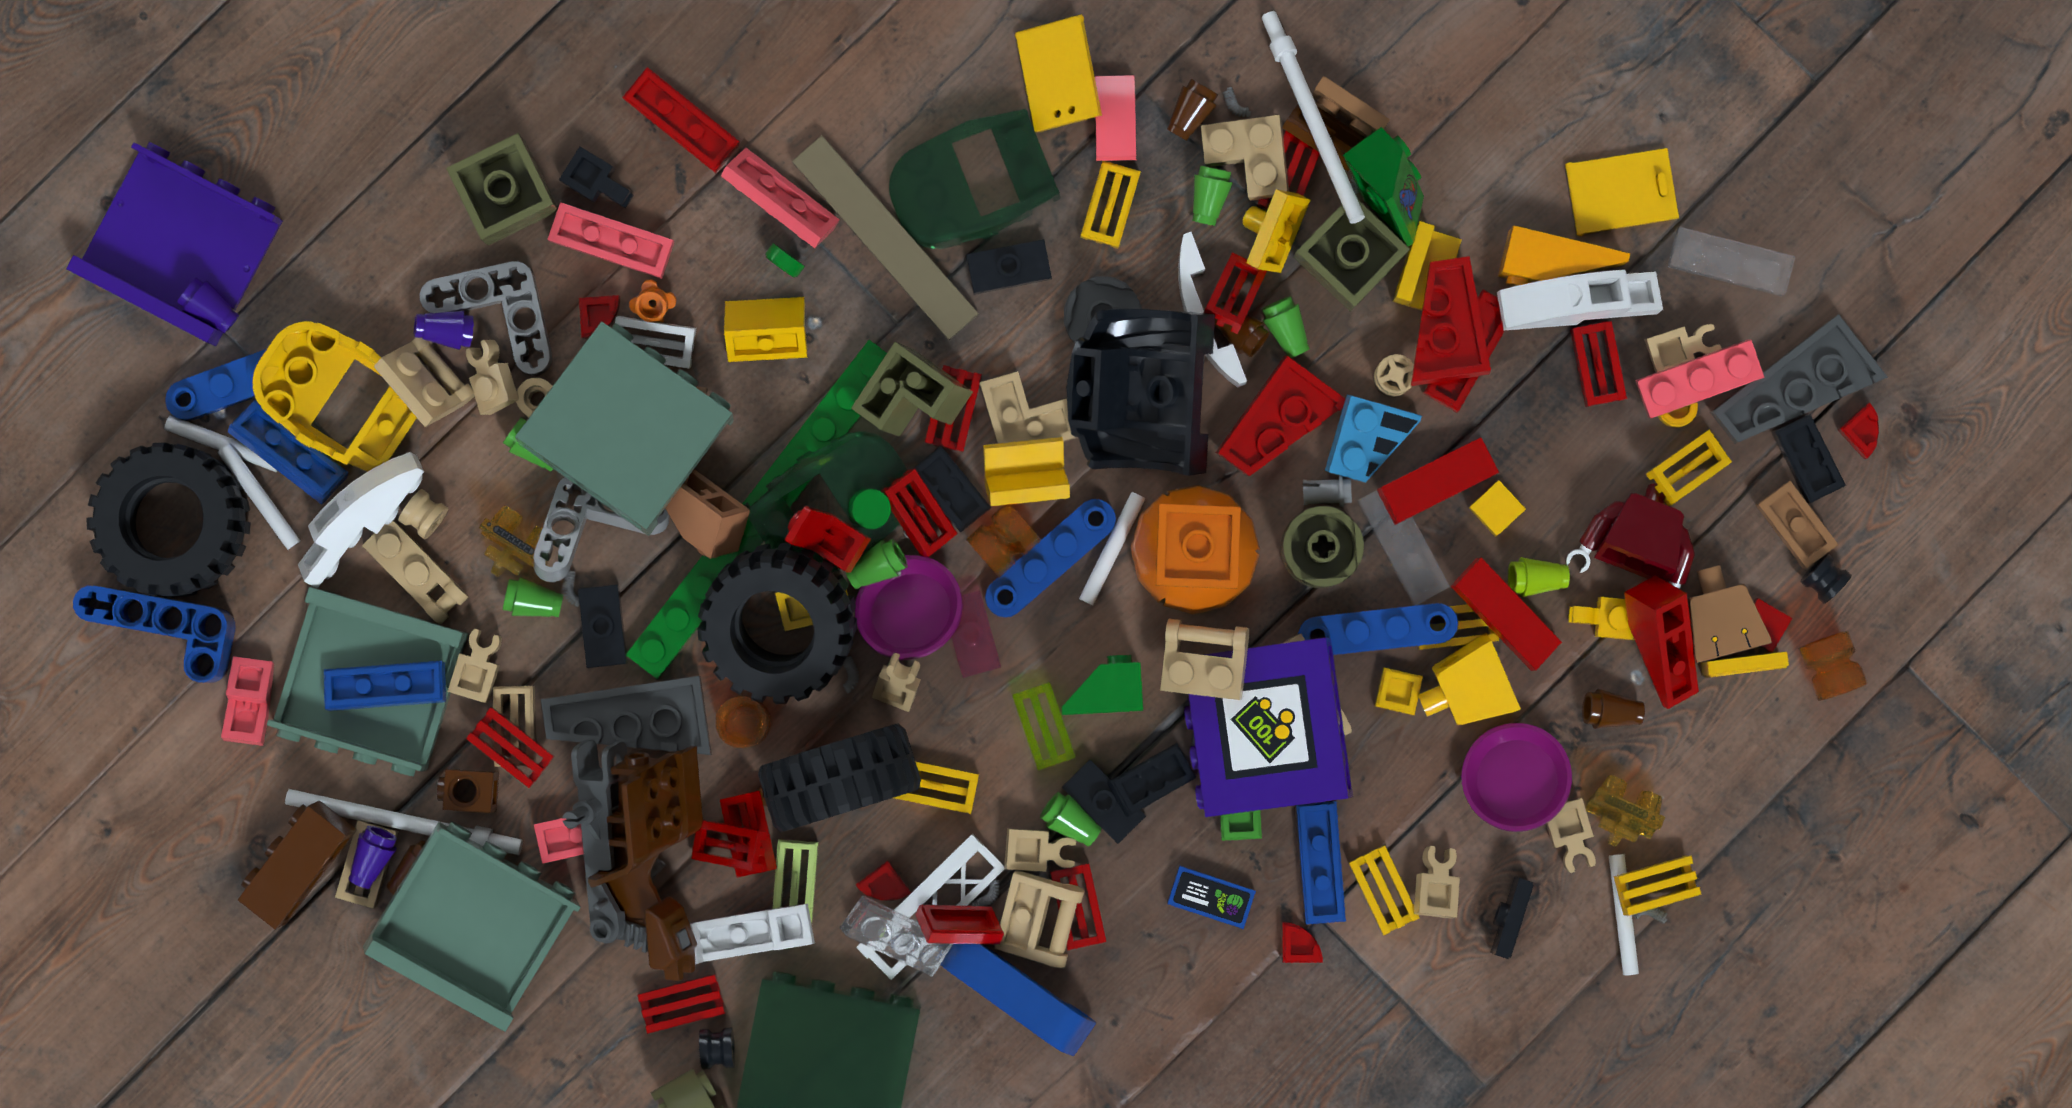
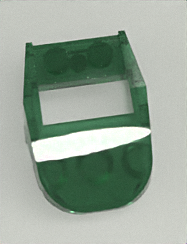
(934, 194)
(846, 466)

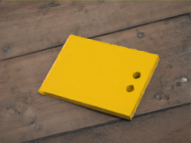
(1058, 73)
(1622, 191)

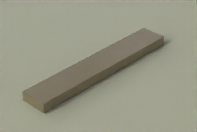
(885, 238)

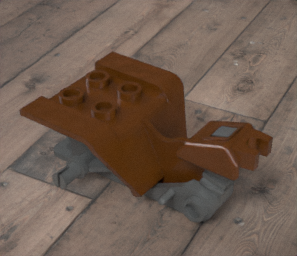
(626, 821)

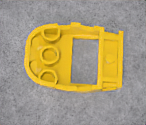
(300, 376)

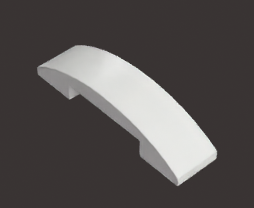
(1190, 266)
(752, 933)

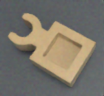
(1676, 347)
(493, 382)
(475, 674)
(897, 684)
(1570, 829)
(1031, 850)
(1437, 891)

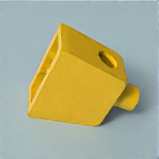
(1471, 684)

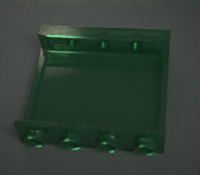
(827, 1047)

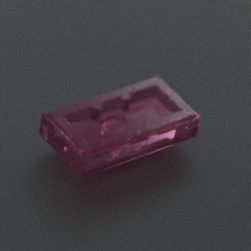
(974, 638)

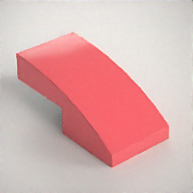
(1118, 121)
(248, 701)

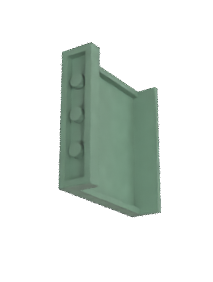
(624, 426)
(359, 634)
(471, 924)

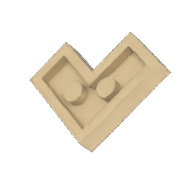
(1254, 143)
(1013, 418)

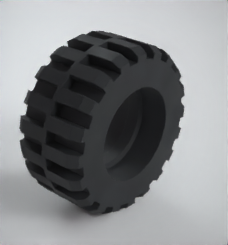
(116, 520)
(746, 662)
(839, 777)

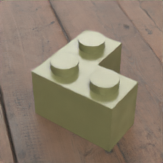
(905, 384)

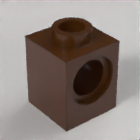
(486, 786)

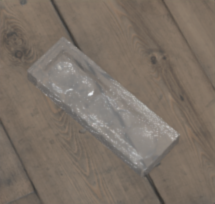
(1731, 261)
(1405, 551)
(893, 935)

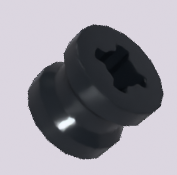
(1826, 578)
(717, 1048)

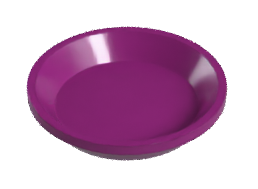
(911, 611)
(1516, 777)

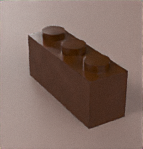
(295, 863)

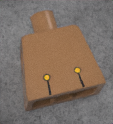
(1723, 618)

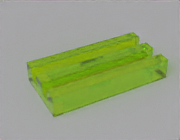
(1054, 757)

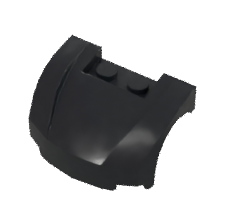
(1140, 389)

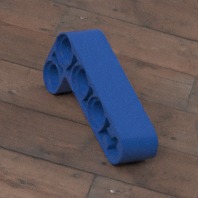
(154, 621)
(1019, 996)

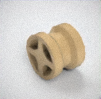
(1399, 372)
(423, 514)

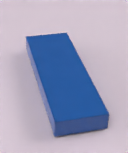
(277, 446)
(384, 685)
(1320, 862)

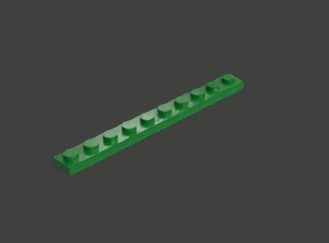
(830, 420)

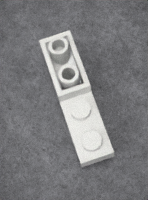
(1579, 298)
(363, 503)

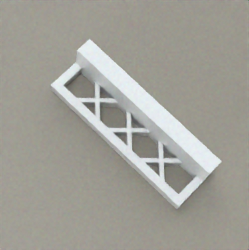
(936, 880)

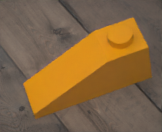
(1542, 256)

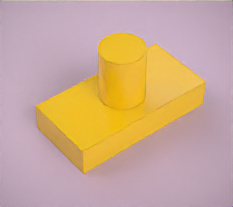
(1275, 229)

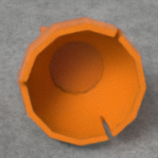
(1195, 549)

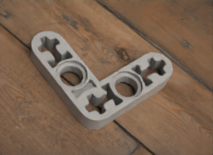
(511, 300)
(584, 508)

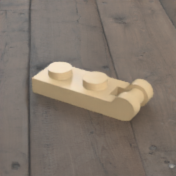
(414, 570)

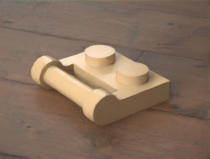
(417, 385)
(1204, 673)
(1026, 914)

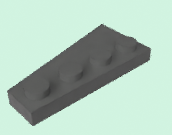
(1807, 377)
(646, 716)

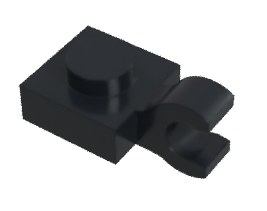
(592, 177)

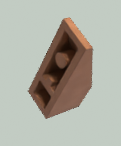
(708, 516)

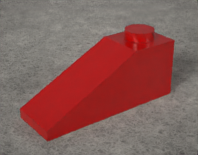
(1663, 635)

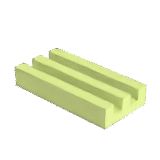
(795, 878)

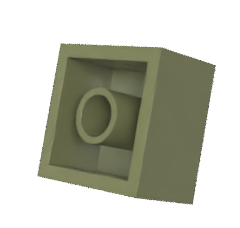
(502, 189)
(1351, 256)

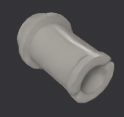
(1327, 491)

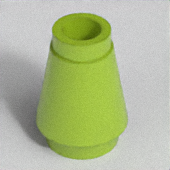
(1537, 576)

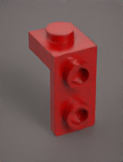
(827, 537)

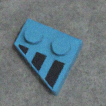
(1367, 437)

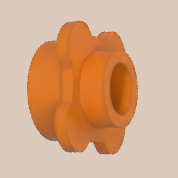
(651, 291)

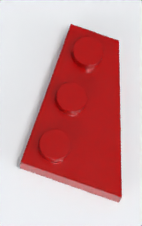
(1451, 327)
(1278, 416)

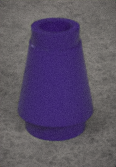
(207, 305)
(445, 328)
(371, 855)

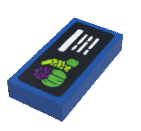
(1211, 897)

